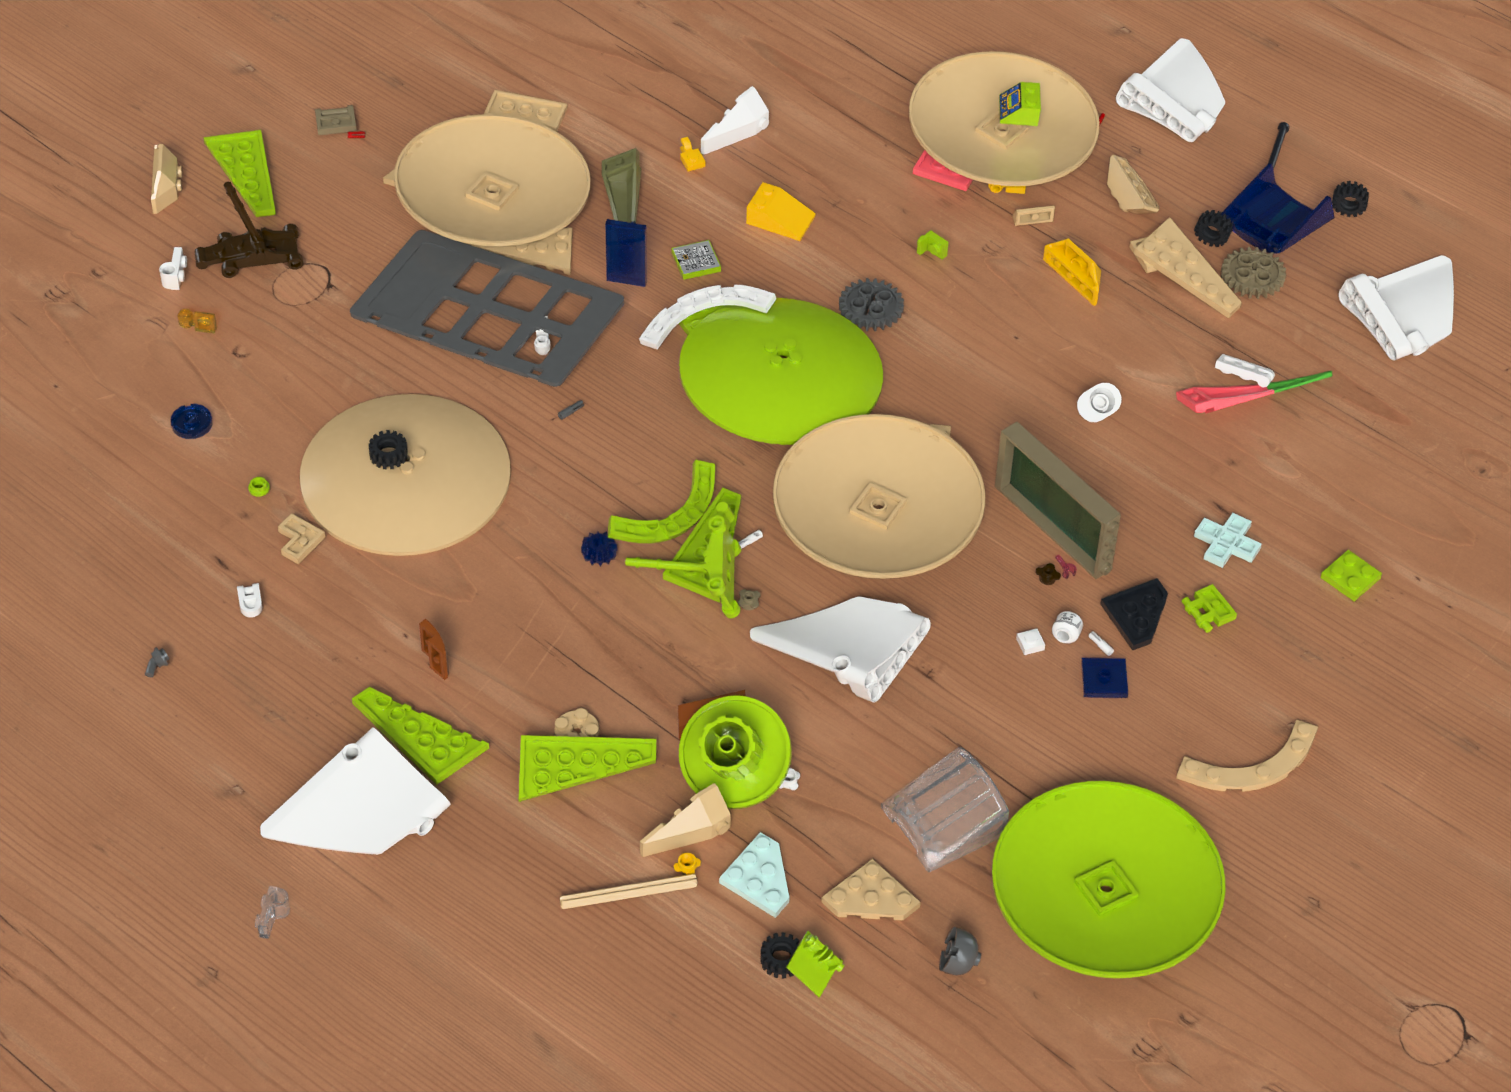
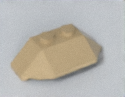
(165, 178)
(1129, 188)

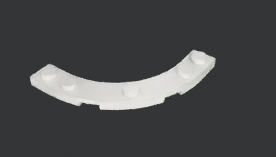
(703, 299)

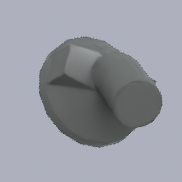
(158, 658)

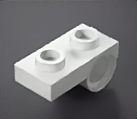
(172, 272)

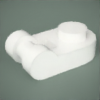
(250, 600)

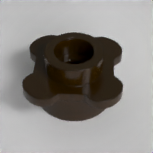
(1048, 574)

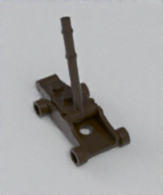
(251, 247)

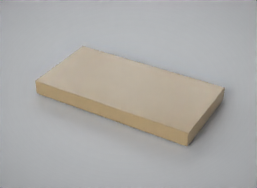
(534, 109)

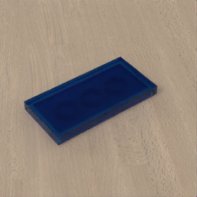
(626, 252)

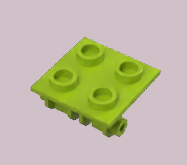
(814, 963)

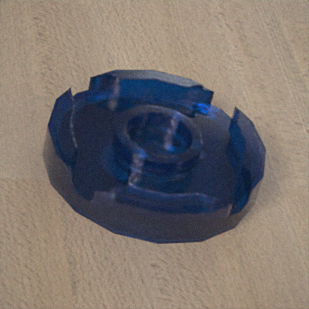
(191, 421)

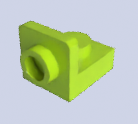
(934, 244)

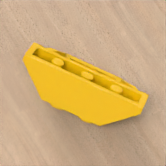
(1074, 267)

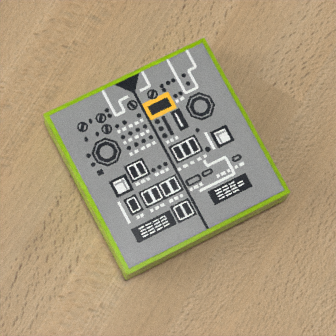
(696, 259)

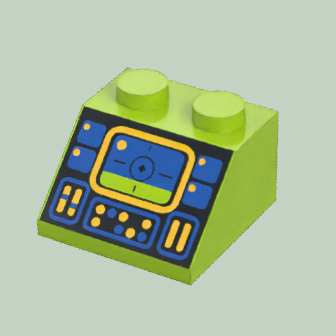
(1020, 104)

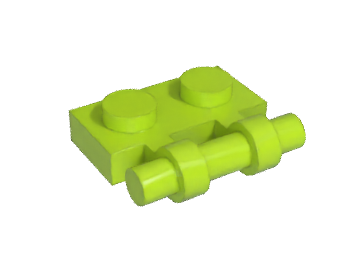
(1215, 606)

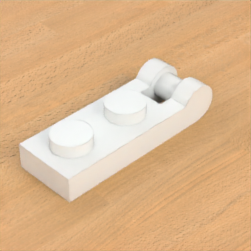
(1245, 370)

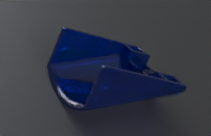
(1271, 217)

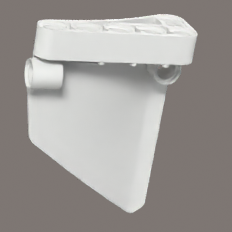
(1175, 92)
(1405, 308)
(359, 802)

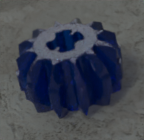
(598, 548)

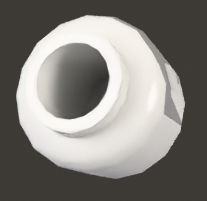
(1067, 627)

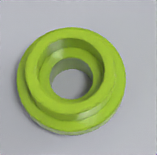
(258, 486)

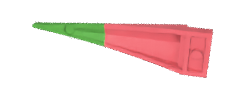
(1216, 398)

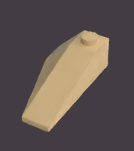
(698, 822)

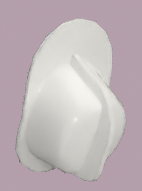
(1099, 402)

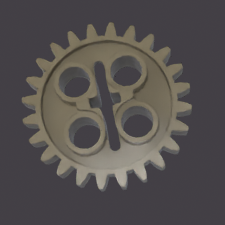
(1253, 272)

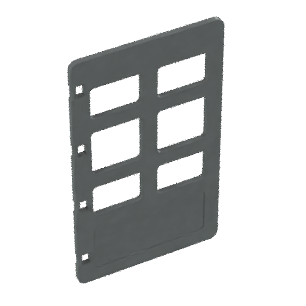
(427, 274)

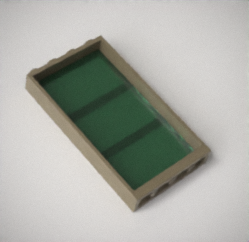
(1057, 500)

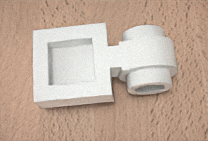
(542, 342)

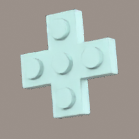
(1227, 540)

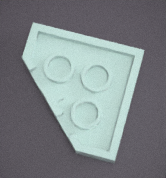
(759, 876)

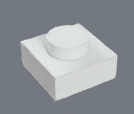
(1030, 641)

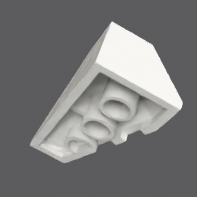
(741, 122)

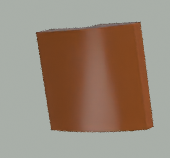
(433, 647)

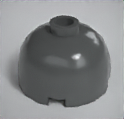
(960, 952)

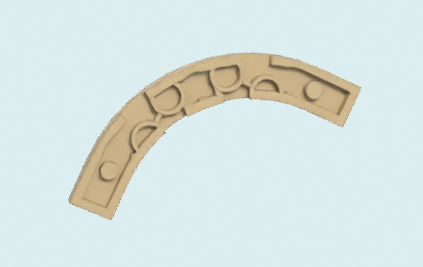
(1255, 776)

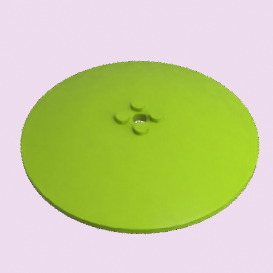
(745, 387)
(1115, 836)

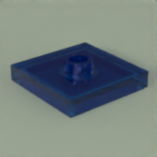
(1104, 678)

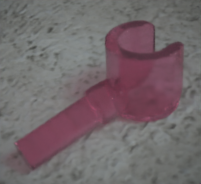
(1066, 567)

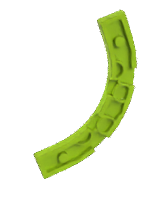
(675, 524)

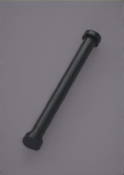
(1283, 128)

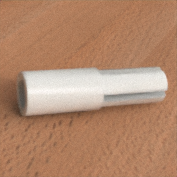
(751, 538)
(1101, 643)

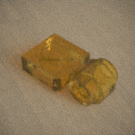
(202, 321)

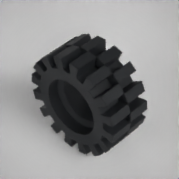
(1350, 207)
(1211, 236)
(388, 440)
(777, 944)

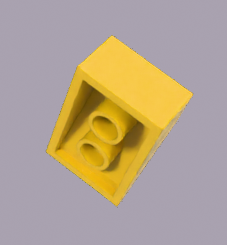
(778, 212)

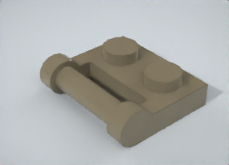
(335, 120)

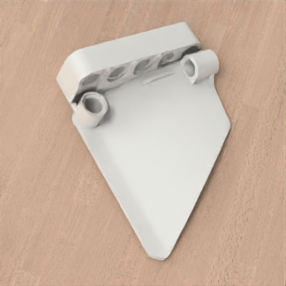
(857, 640)

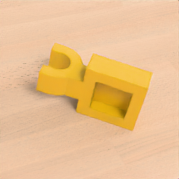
(691, 158)

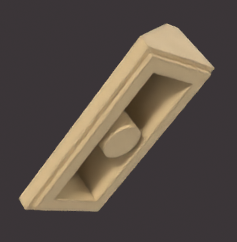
(1033, 215)

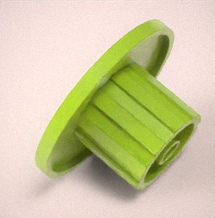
(738, 748)

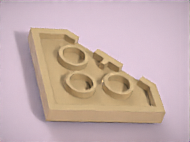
(871, 895)

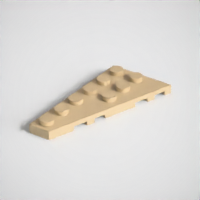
(550, 251)
(1180, 261)

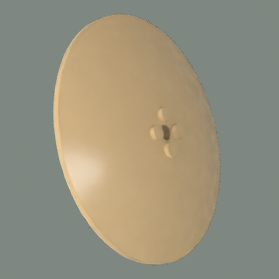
(960, 125)
(455, 165)
(862, 461)
(432, 502)

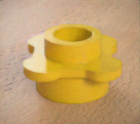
(687, 858)

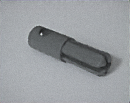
(570, 410)

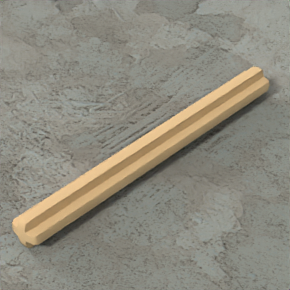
(628, 891)

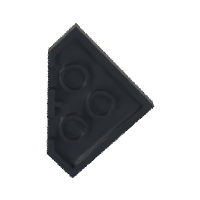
(1137, 612)

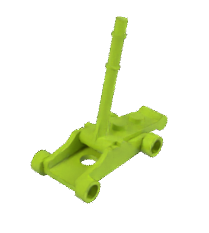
(718, 560)

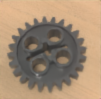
(882, 311)

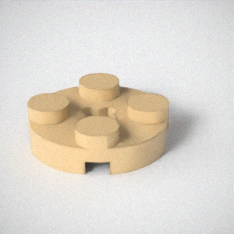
(577, 719)

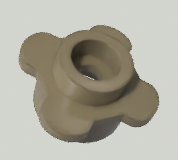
(749, 599)

